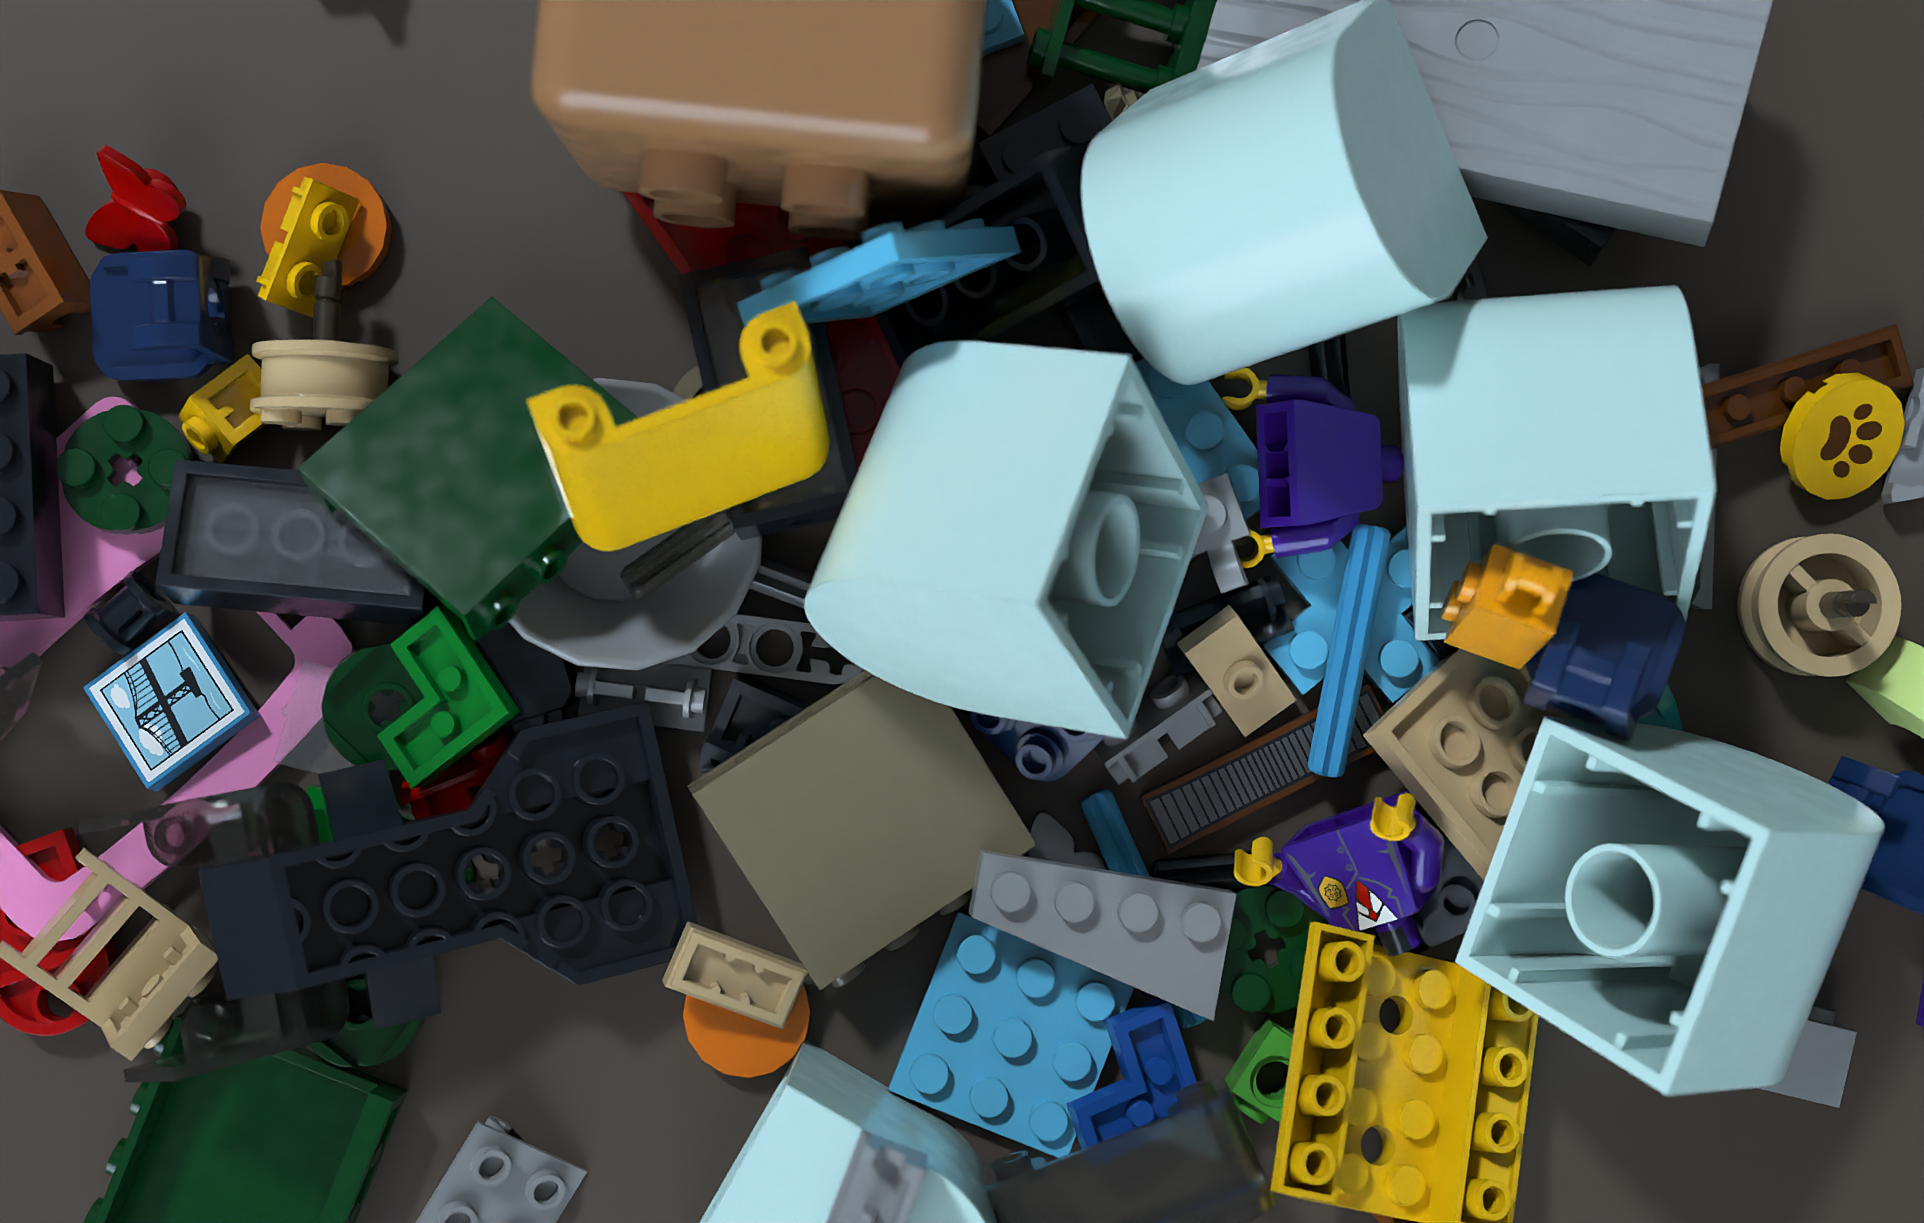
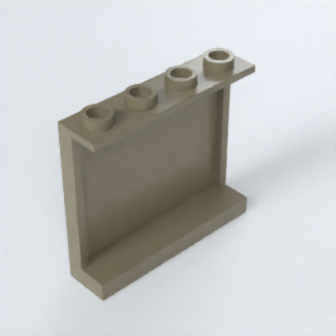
(860, 821)

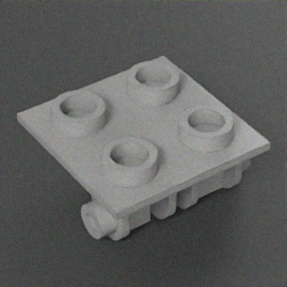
(502, 1181)

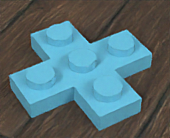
(1393, 658)

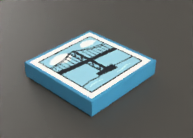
(171, 702)

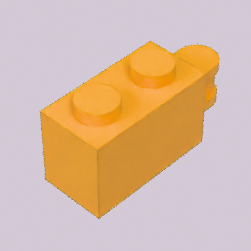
(1505, 606)

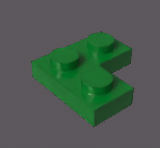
(460, 702)

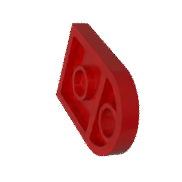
(22, 999)

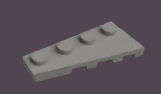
(1124, 925)

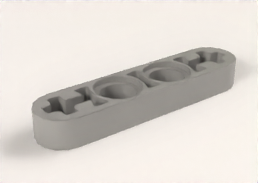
(744, 657)

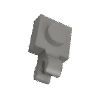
(1221, 527)

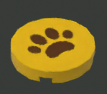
(1842, 436)

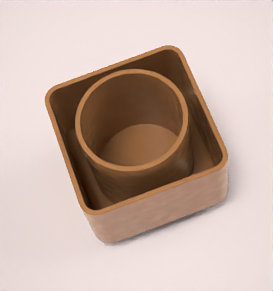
(767, 104)

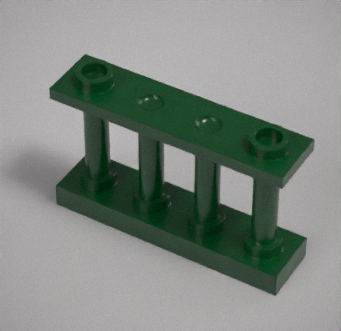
(1183, 26)

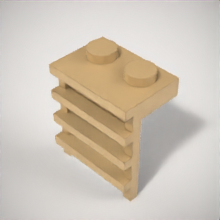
(146, 980)

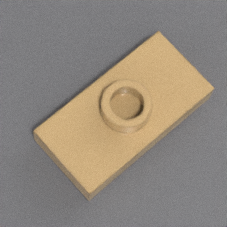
(1236, 671)
(734, 975)

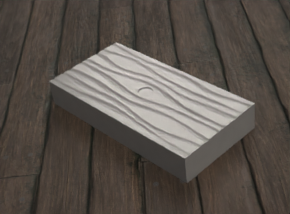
(1568, 102)

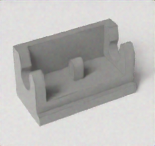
(879, 1182)

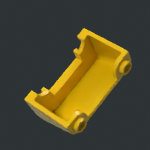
(692, 455)

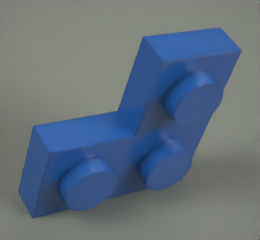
(1152, 1071)

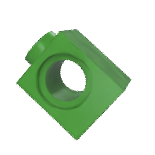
(1266, 1045)

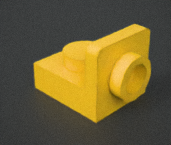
(219, 413)

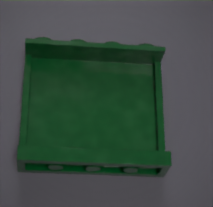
(455, 470)
(250, 1143)

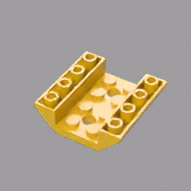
(1437, 1089)

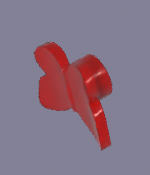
(139, 206)

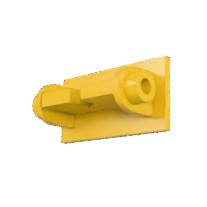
(316, 230)

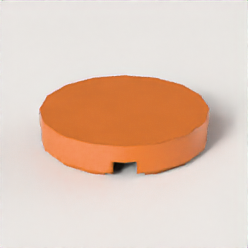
(369, 230)
(740, 1043)

